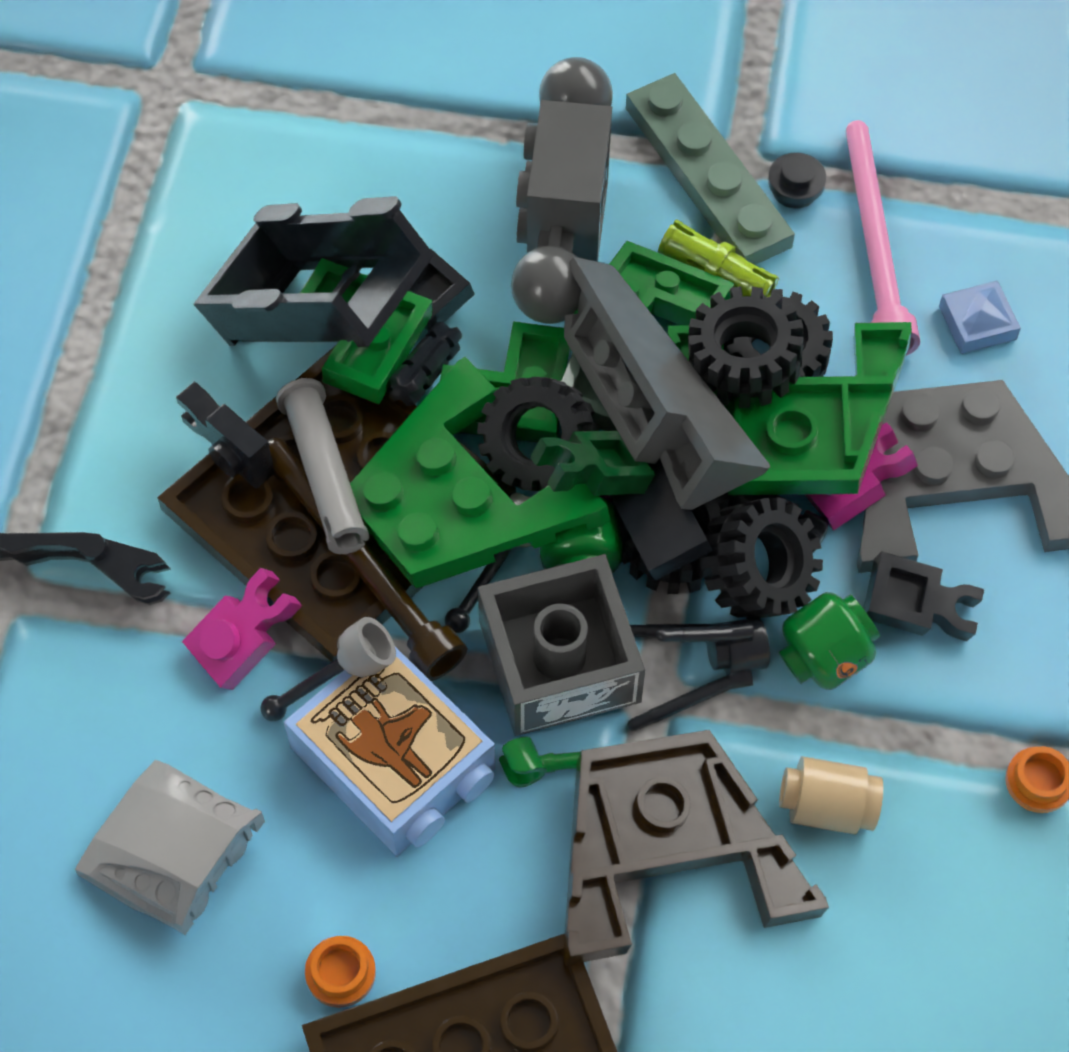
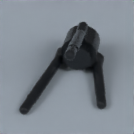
(731, 646)

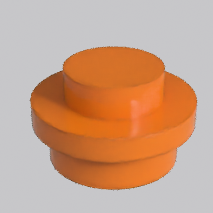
(1038, 779)
(340, 971)

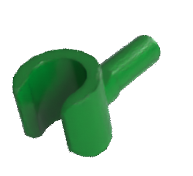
(525, 766)

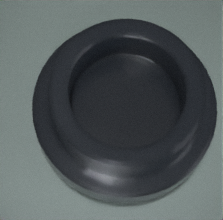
(796, 179)

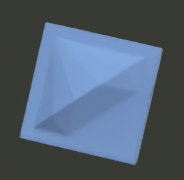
(979, 317)

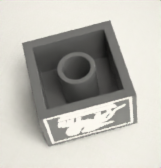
(560, 644)

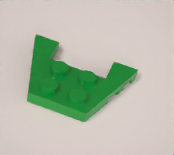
(824, 426)
(439, 507)

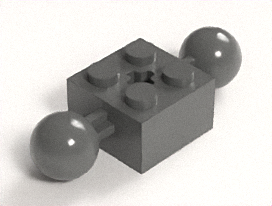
(562, 187)

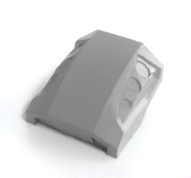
(168, 845)

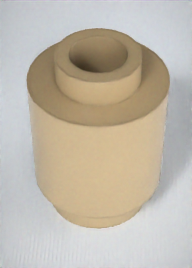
(831, 796)

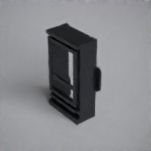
(247, 292)

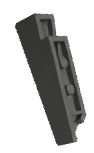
(655, 391)

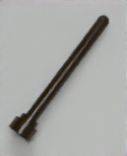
(432, 646)

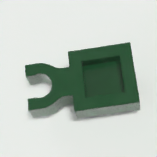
(594, 460)

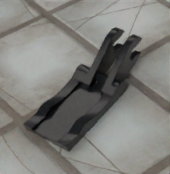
(118, 561)

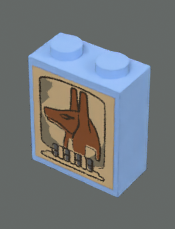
(393, 751)

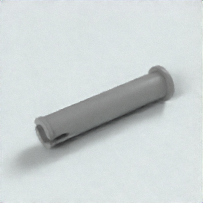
(329, 483)

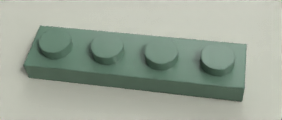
(709, 170)

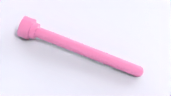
(875, 232)

